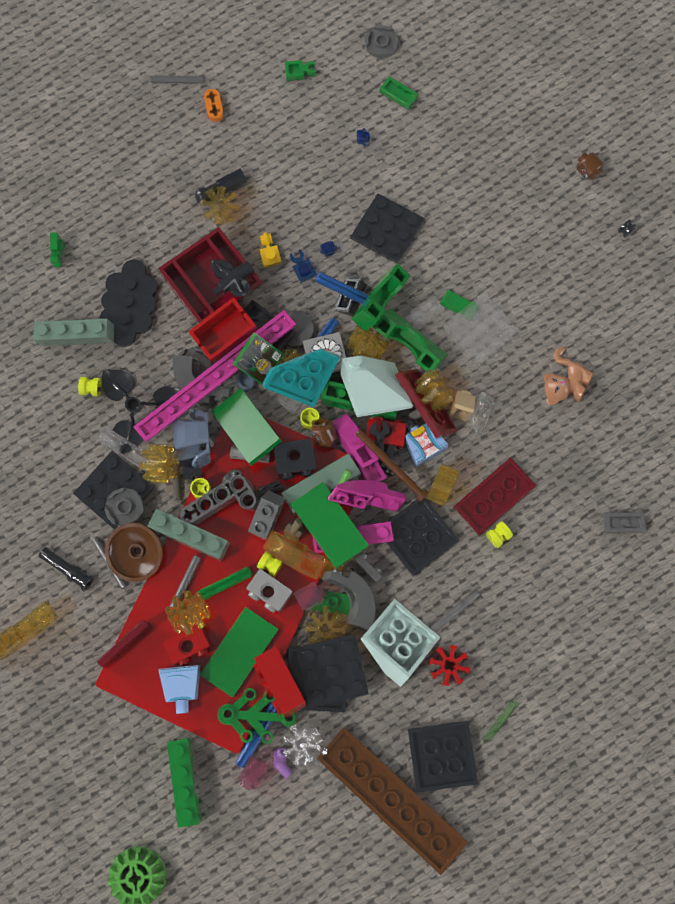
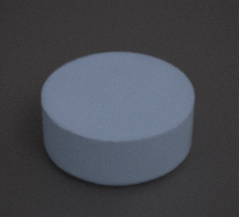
(245, 382)

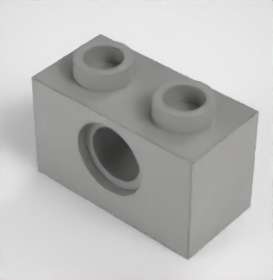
(260, 583)

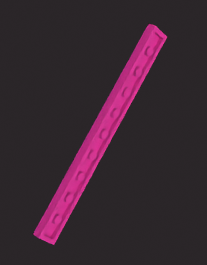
(207, 381)

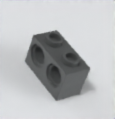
(266, 514)

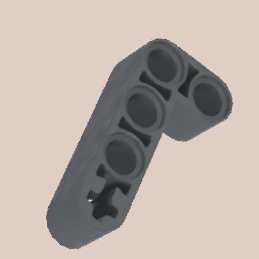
(217, 503)

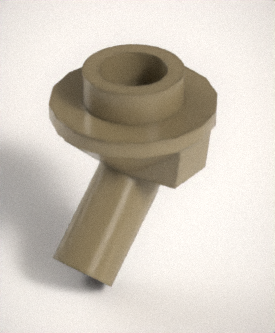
(294, 530)

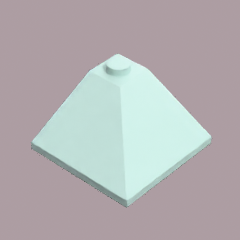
(373, 386)
(399, 642)

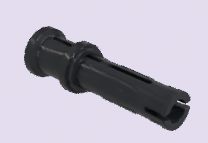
(73, 574)

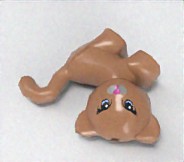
(559, 387)

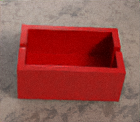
(223, 330)
(279, 682)

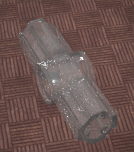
(114, 441)

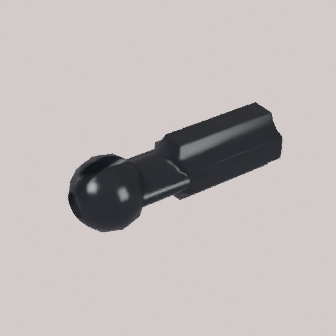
(229, 181)

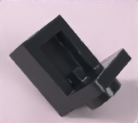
(390, 453)
(187, 470)

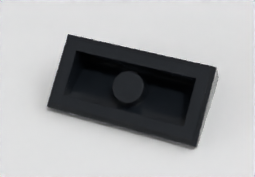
(346, 305)

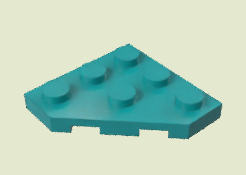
(303, 376)

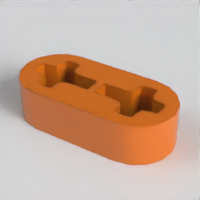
(217, 104)

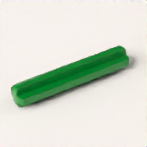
(225, 583)

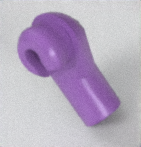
(280, 762)

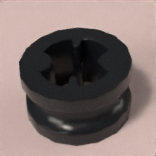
(627, 228)

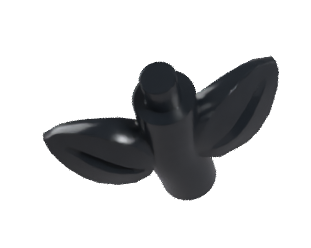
(231, 277)

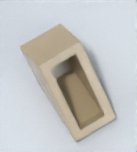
(462, 405)

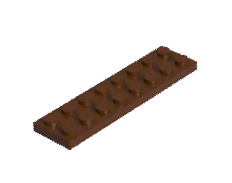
(392, 801)

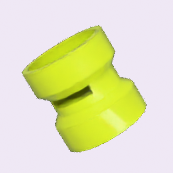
(89, 386)
(309, 415)
(200, 487)
(499, 534)
(270, 563)

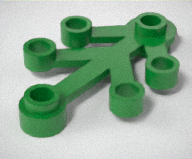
(253, 716)

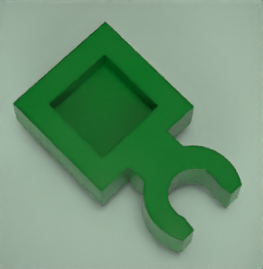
(296, 70)
(56, 247)

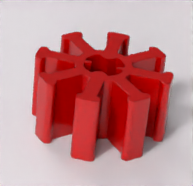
(450, 658)

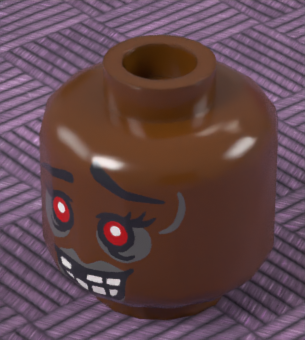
(589, 165)
(323, 432)

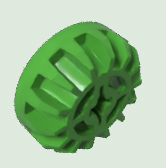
(135, 858)

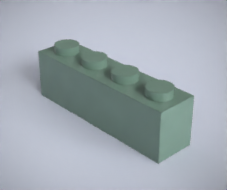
(73, 332)
(329, 475)
(188, 535)

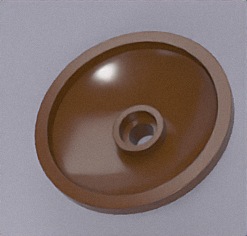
(122, 555)

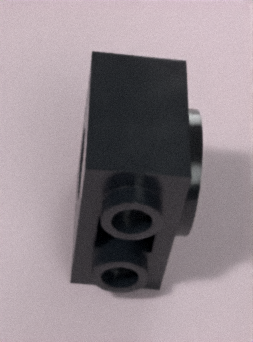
(303, 466)

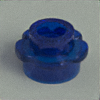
(363, 136)
(328, 248)

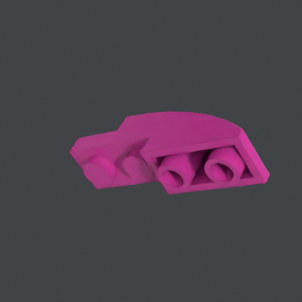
(362, 456)
(363, 492)
(372, 534)

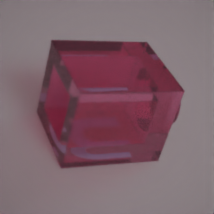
(310, 596)
(252, 773)

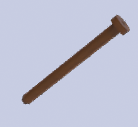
(421, 494)

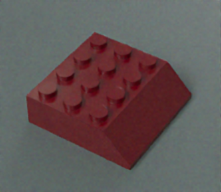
(192, 275)

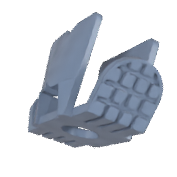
(189, 436)

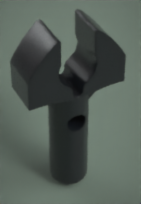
(379, 437)

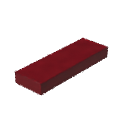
(123, 643)

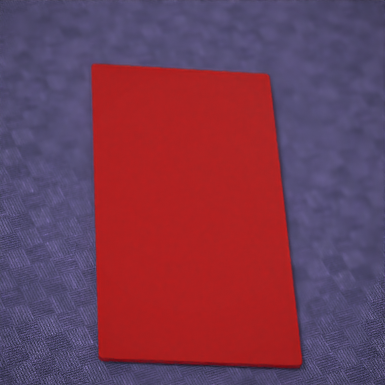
(135, 672)

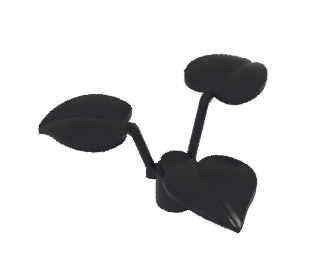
(115, 386)

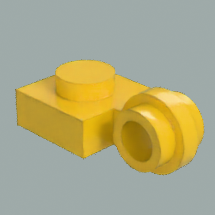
(269, 255)

